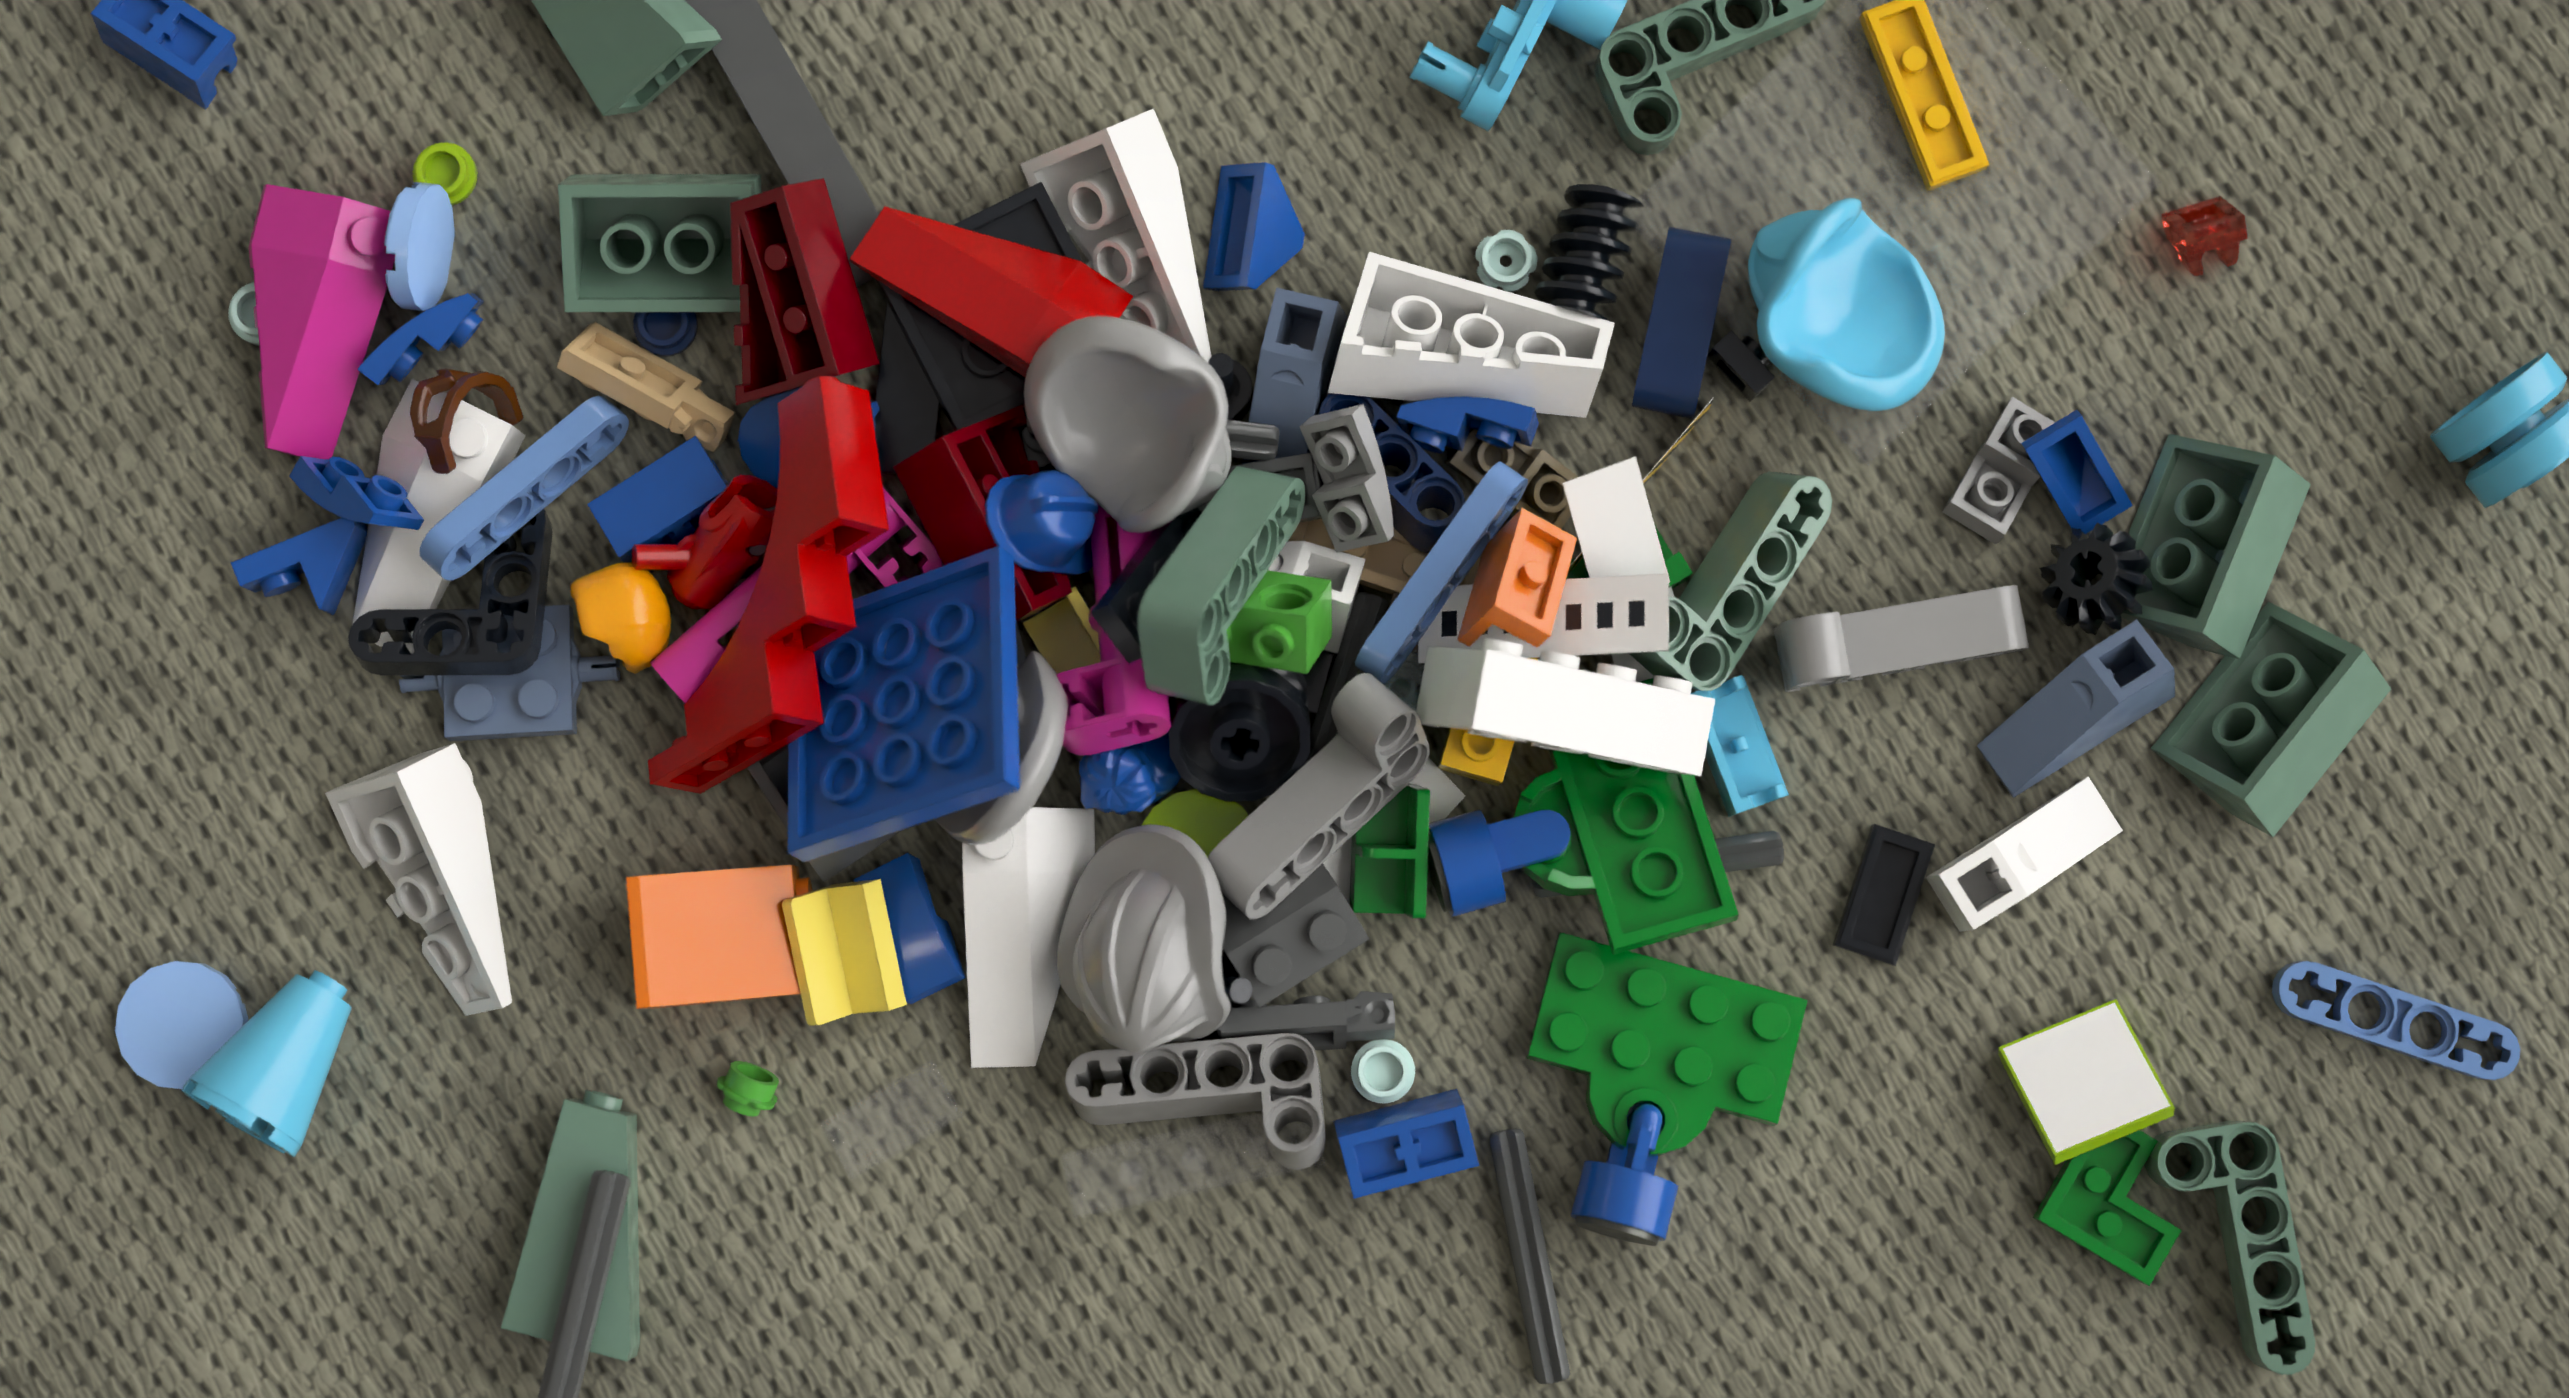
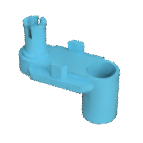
(1510, 42)

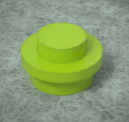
(449, 167)

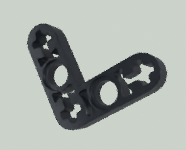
(478, 627)

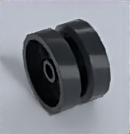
(1246, 739)

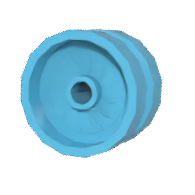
(2511, 423)

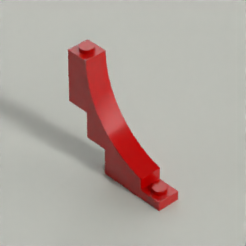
(767, 677)

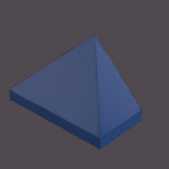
(1251, 228)
(2077, 473)

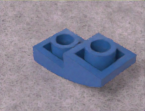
(438, 326)
(1449, 419)
(346, 492)
(920, 937)

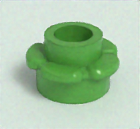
(748, 1088)

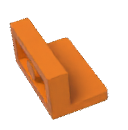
(1519, 580)

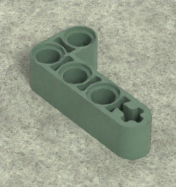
(1663, 63)
(1741, 579)
(1209, 581)
(2247, 1250)

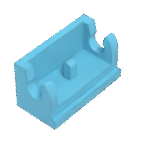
(1740, 750)

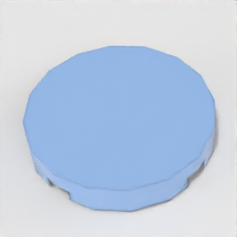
(422, 239)
(177, 1020)

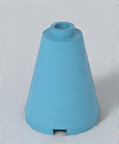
(276, 1063)

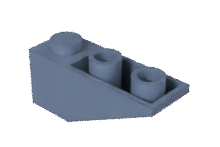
(1296, 365)
(2080, 708)

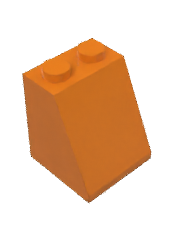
(712, 935)

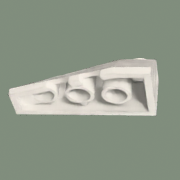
(1130, 220)
(432, 844)
(1013, 925)

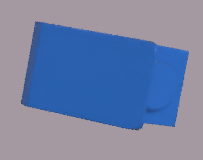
(322, 554)

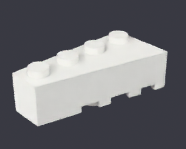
(1445, 336)
(1565, 707)

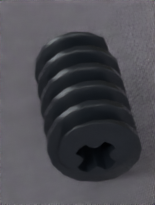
(1587, 248)

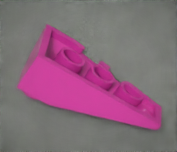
(317, 302)

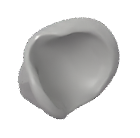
(1130, 418)
(1041, 737)
(1146, 941)

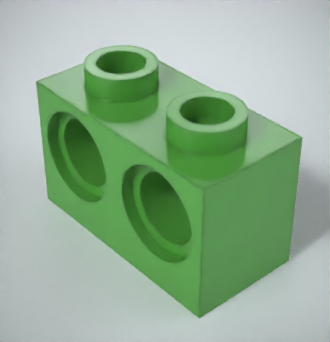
(1283, 623)

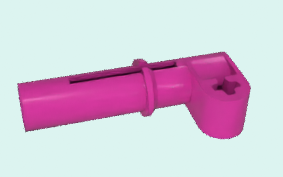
(697, 651)
(1110, 698)

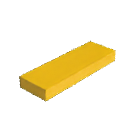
(1924, 91)

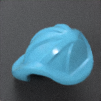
(1845, 307)

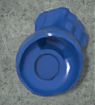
(1128, 777)

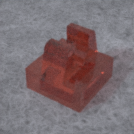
(2205, 228)

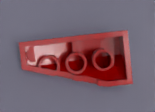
(985, 286)

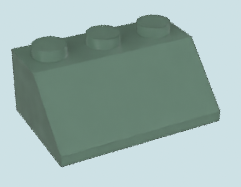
(650, 241)
(2213, 540)
(2273, 718)

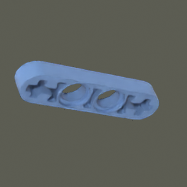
(524, 488)
(1441, 572)
(2393, 1025)

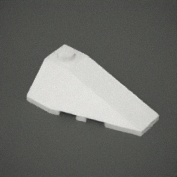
(391, 564)

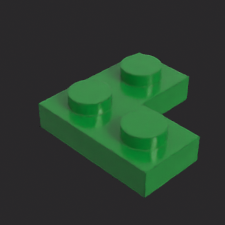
(2092, 1208)

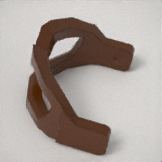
(436, 434)

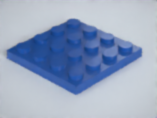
(911, 709)

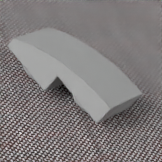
(1998, 474)
(1355, 486)

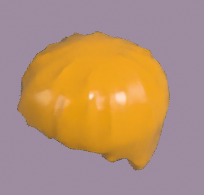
(625, 612)

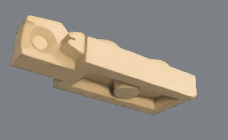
(646, 385)

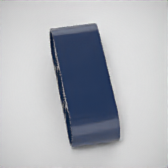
(1681, 322)
(1421, 484)

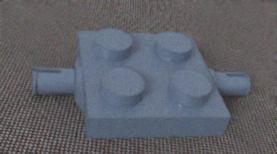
(520, 704)

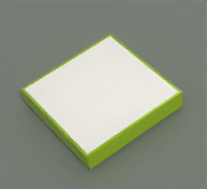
(2086, 1081)

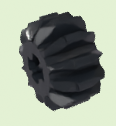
(2080, 562)

